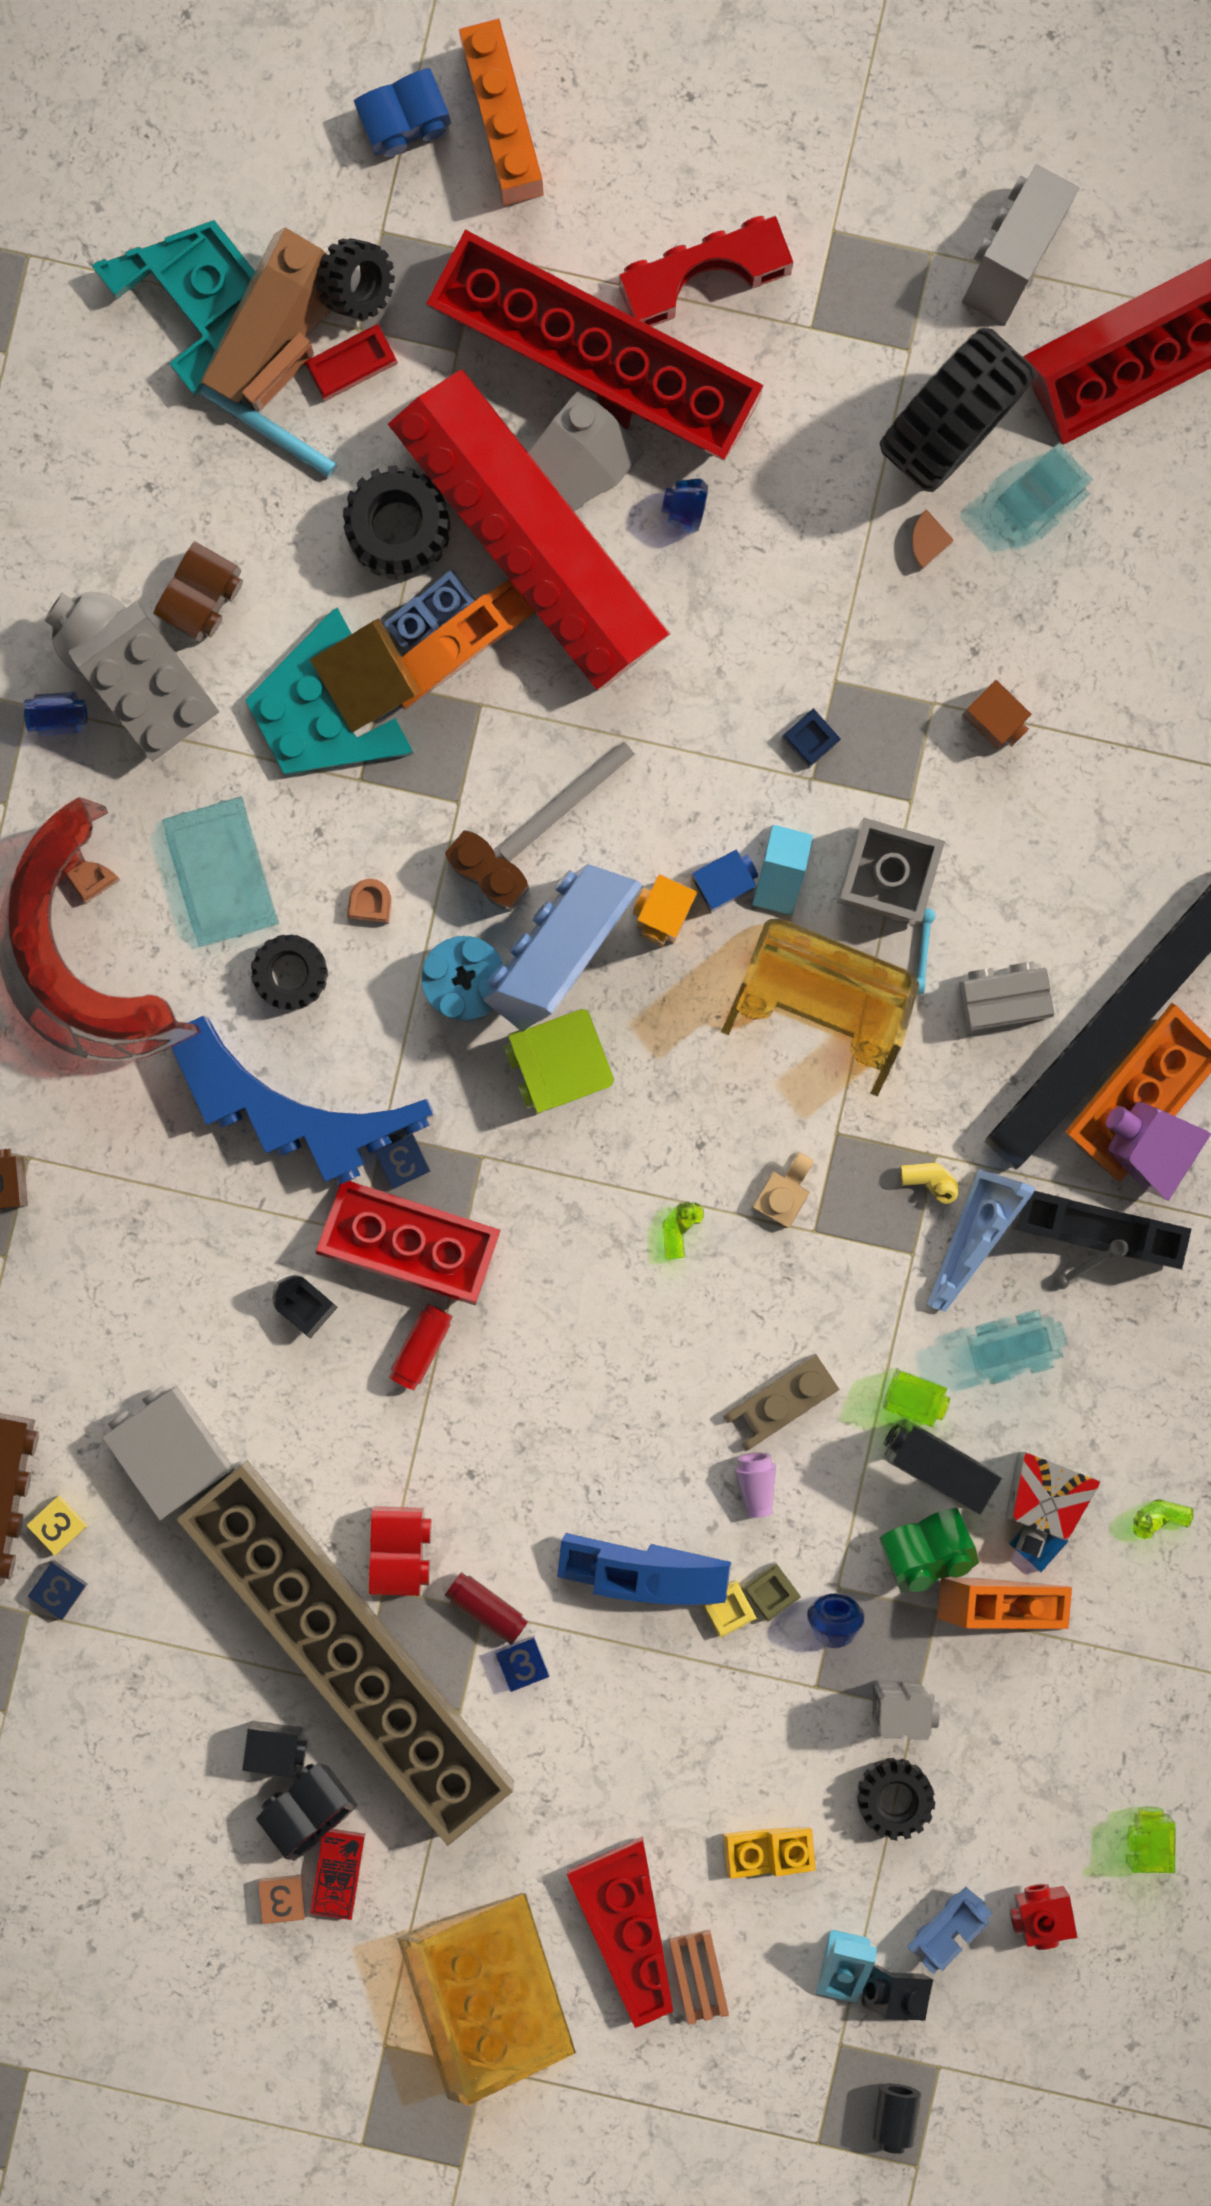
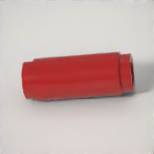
(420, 1347)

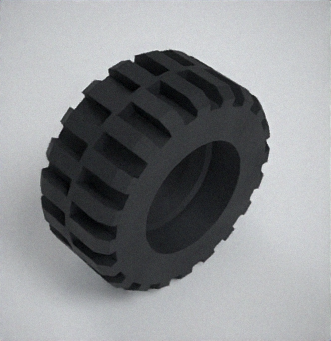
(957, 409)

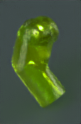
(677, 1224)

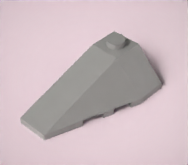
(584, 450)

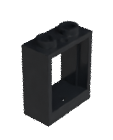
(941, 1465)

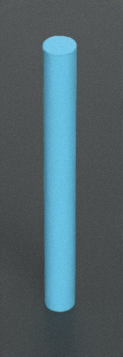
(272, 432)

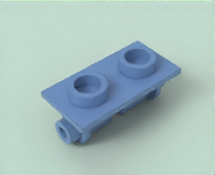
(962, 1915)

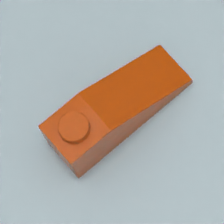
(1003, 1604)

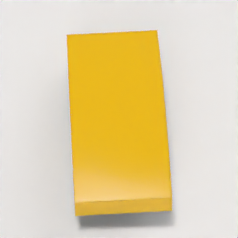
(769, 1851)

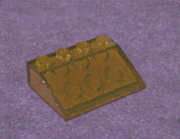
(486, 1998)

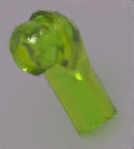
(1159, 1513)

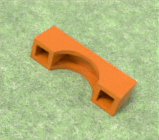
(501, 112)

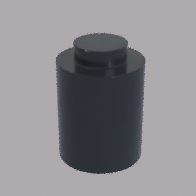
(896, 2117)

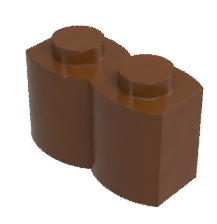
(198, 592)
(478, 864)

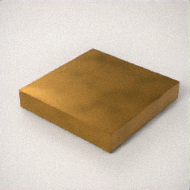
(365, 675)

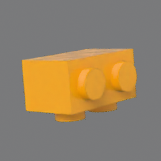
(663, 910)

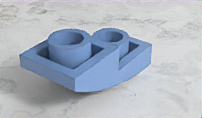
(429, 611)

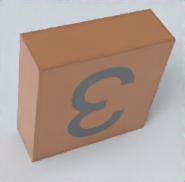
(281, 1899)

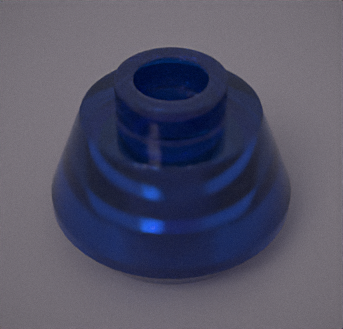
(686, 504)
(835, 1619)

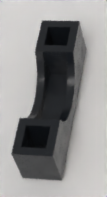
(1098, 1227)

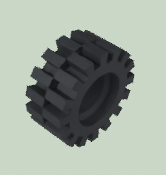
(896, 1824)

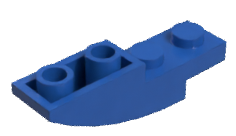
(647, 1576)

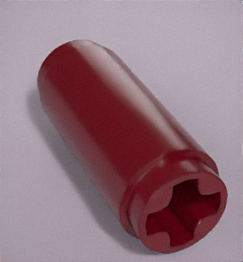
(486, 1608)

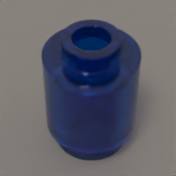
(55, 713)

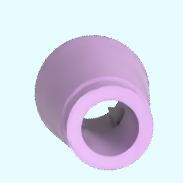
(757, 1482)

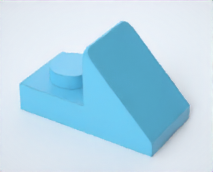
(846, 1966)

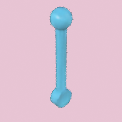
(928, 918)

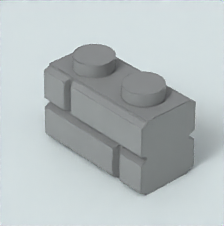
(1006, 998)
(904, 1710)

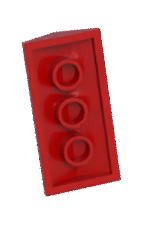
(408, 1242)

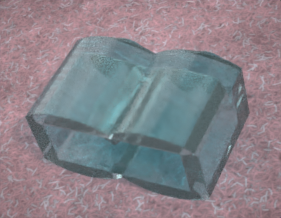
(1044, 492)

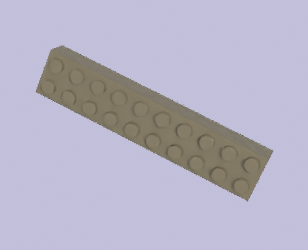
(347, 1652)

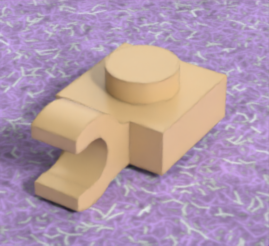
(782, 1195)

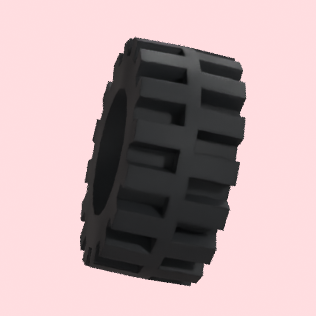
(337, 277)
(264, 963)

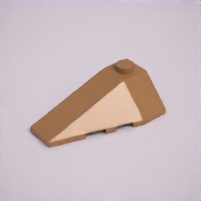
(271, 313)

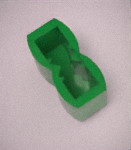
(929, 1550)

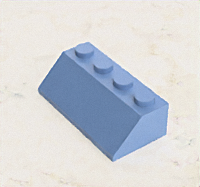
(559, 944)

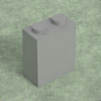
(167, 1450)

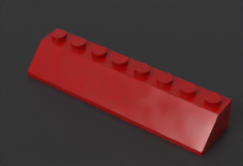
(595, 345)
(1126, 355)
(529, 529)

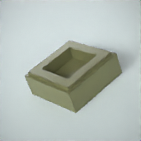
(771, 1591)

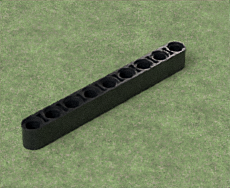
(1105, 1036)

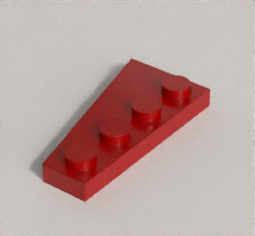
(624, 1921)

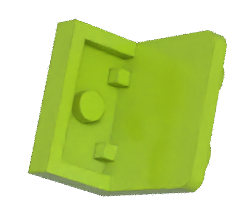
(559, 1061)

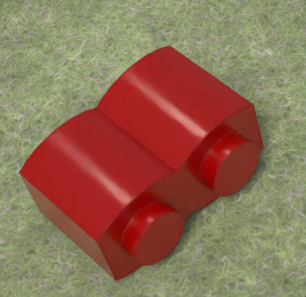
(398, 1551)

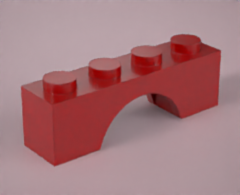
(752, 253)

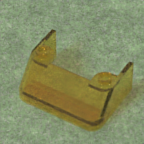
(830, 987)

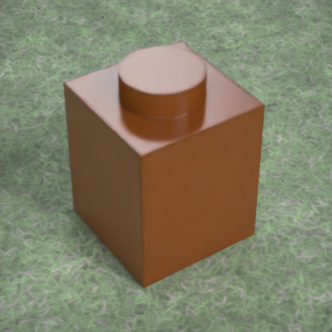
(998, 716)

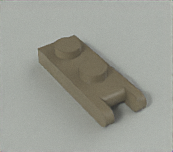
(784, 1400)

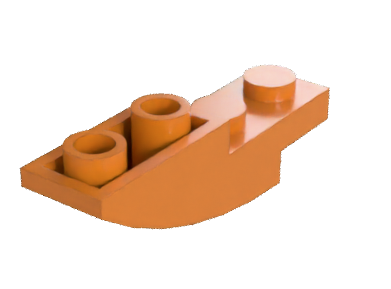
(465, 637)

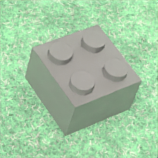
(890, 871)

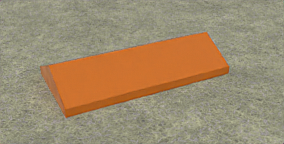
(1159, 1072)

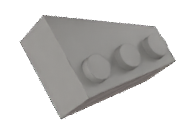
(1019, 243)

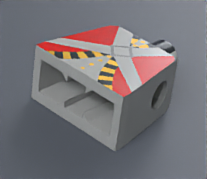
(1046, 1501)

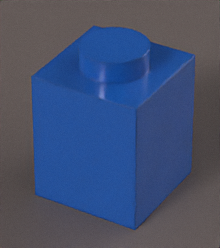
(725, 880)

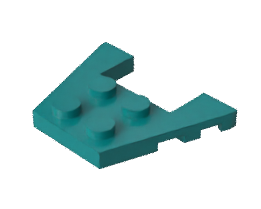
(203, 278)
(304, 720)

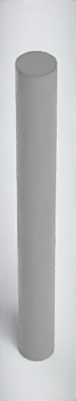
(566, 802)

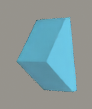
(782, 870)

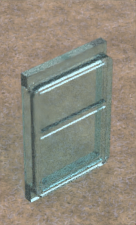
(220, 871)

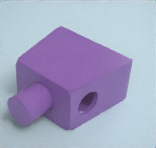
(1154, 1146)

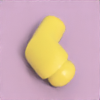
(934, 1178)

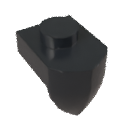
(302, 1304)

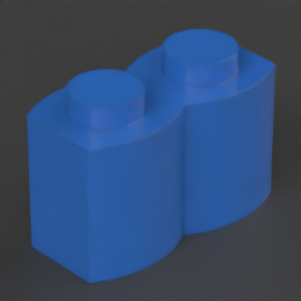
(403, 113)

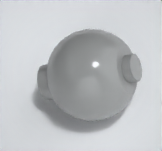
(79, 620)

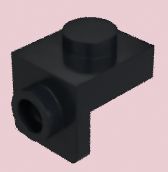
(897, 1994)

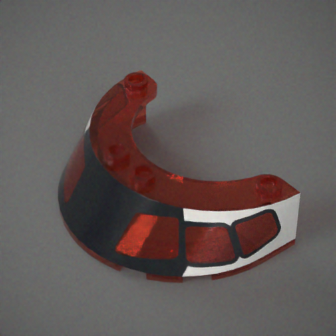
(38, 978)

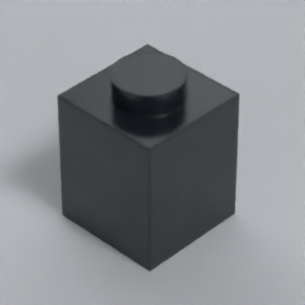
(274, 1749)

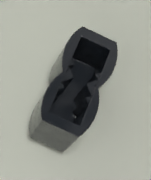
(305, 1811)

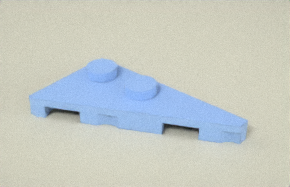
(984, 1219)

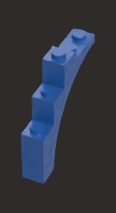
(335, 1138)

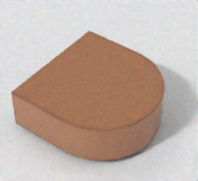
(370, 901)

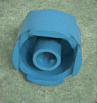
(442, 970)

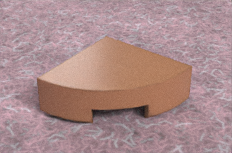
(928, 539)
(91, 880)

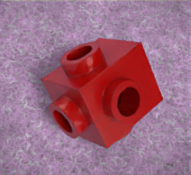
(1043, 1916)

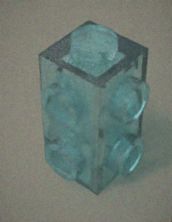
(1027, 1343)

